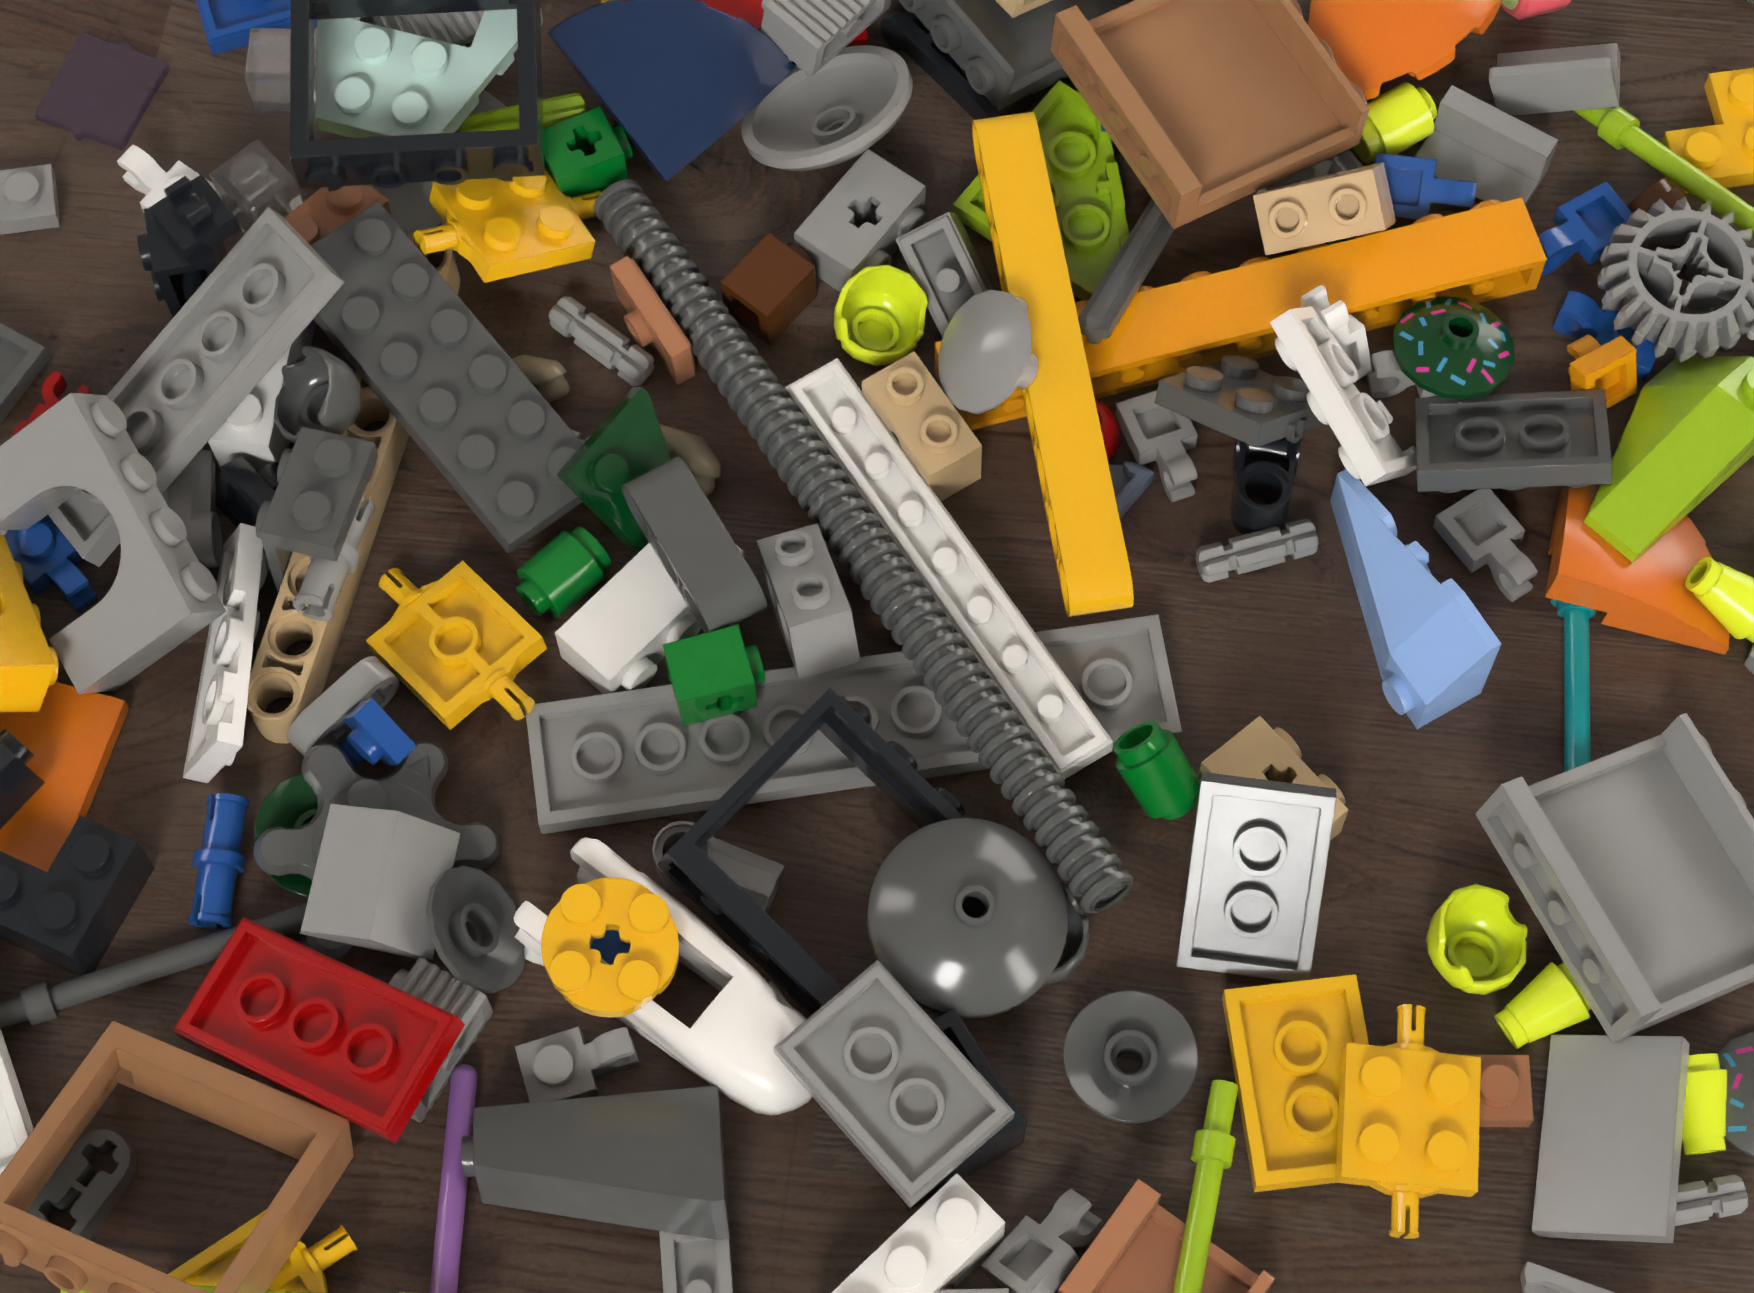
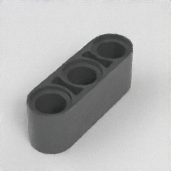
(694, 546)

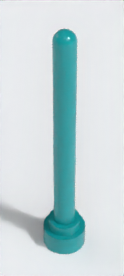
(1576, 683)

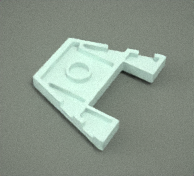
(405, 83)

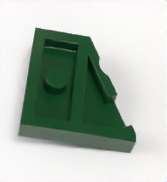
(615, 453)

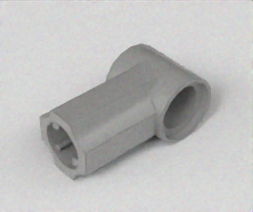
(194, 501)
(751, 872)

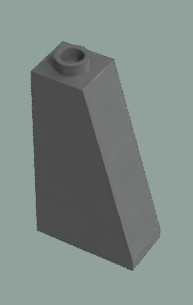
(608, 1159)

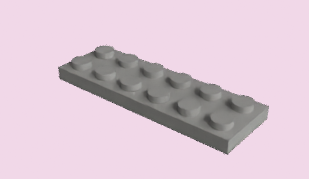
(208, 362)

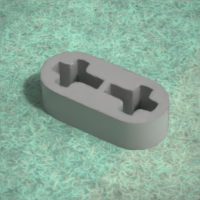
(324, 717)

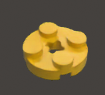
(587, 914)

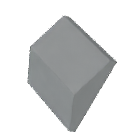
(377, 880)

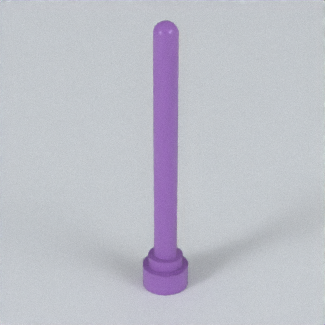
(453, 1182)

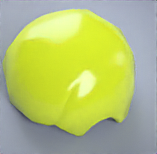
(880, 315)
(1477, 940)

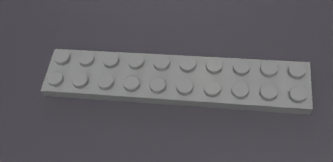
(634, 760)

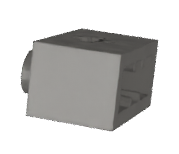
(862, 219)

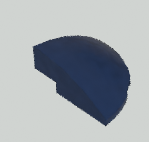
(671, 72)

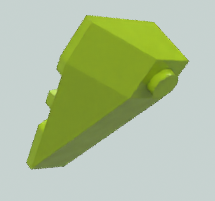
(1677, 448)

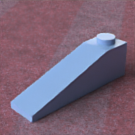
(1423, 633)

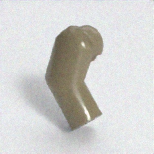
(545, 375)
(696, 454)

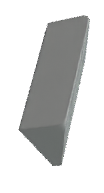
(944, 266)

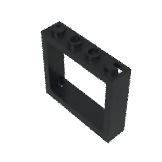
(422, 157)
(732, 909)

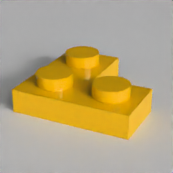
(1727, 147)

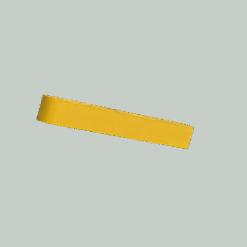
(1061, 398)

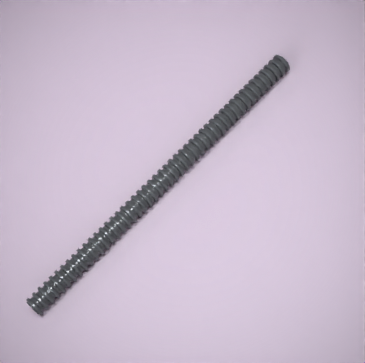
(867, 552)

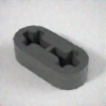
(75, 1173)

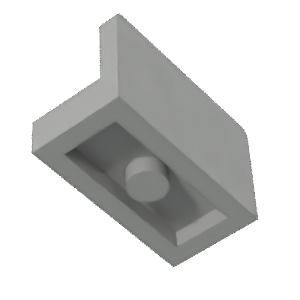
(1557, 79)
(1488, 148)

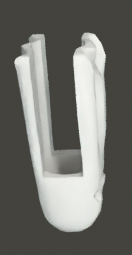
(736, 1032)

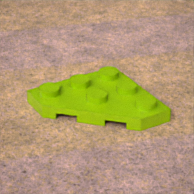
(1082, 184)

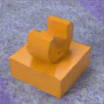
(1604, 367)

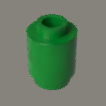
(562, 572)
(1156, 771)

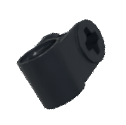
(1265, 473)

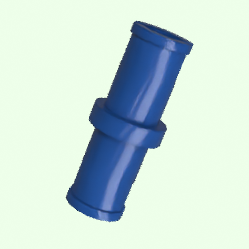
(219, 861)

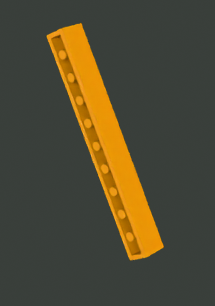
(1376, 274)

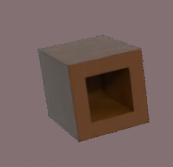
(770, 287)

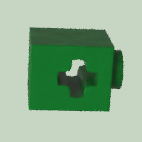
(586, 153)
(713, 674)

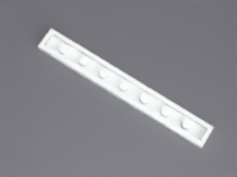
(951, 569)

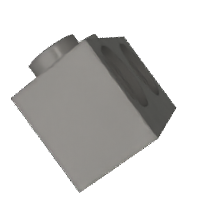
(808, 601)

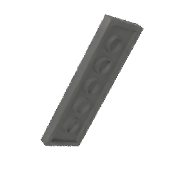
(446, 379)

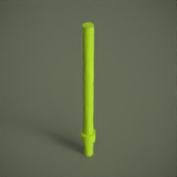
(1622, 130)
(1213, 1153)

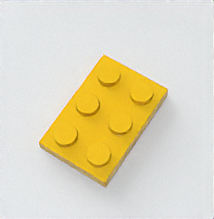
(1288, 1074)

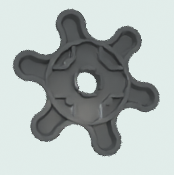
(406, 790)

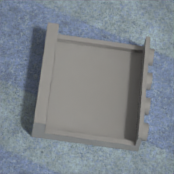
(1637, 875)

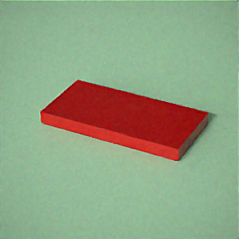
(319, 1029)

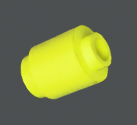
(1396, 122)

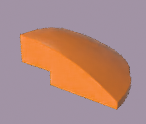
(1396, 37)
(1633, 596)

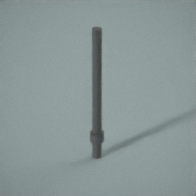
(43, 1001)

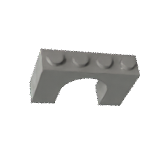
(159, 586)

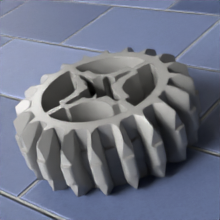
(1716, 272)

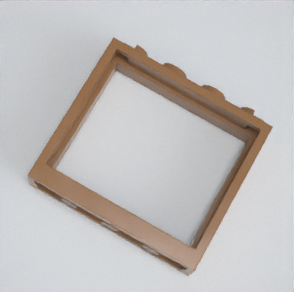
(204, 1090)

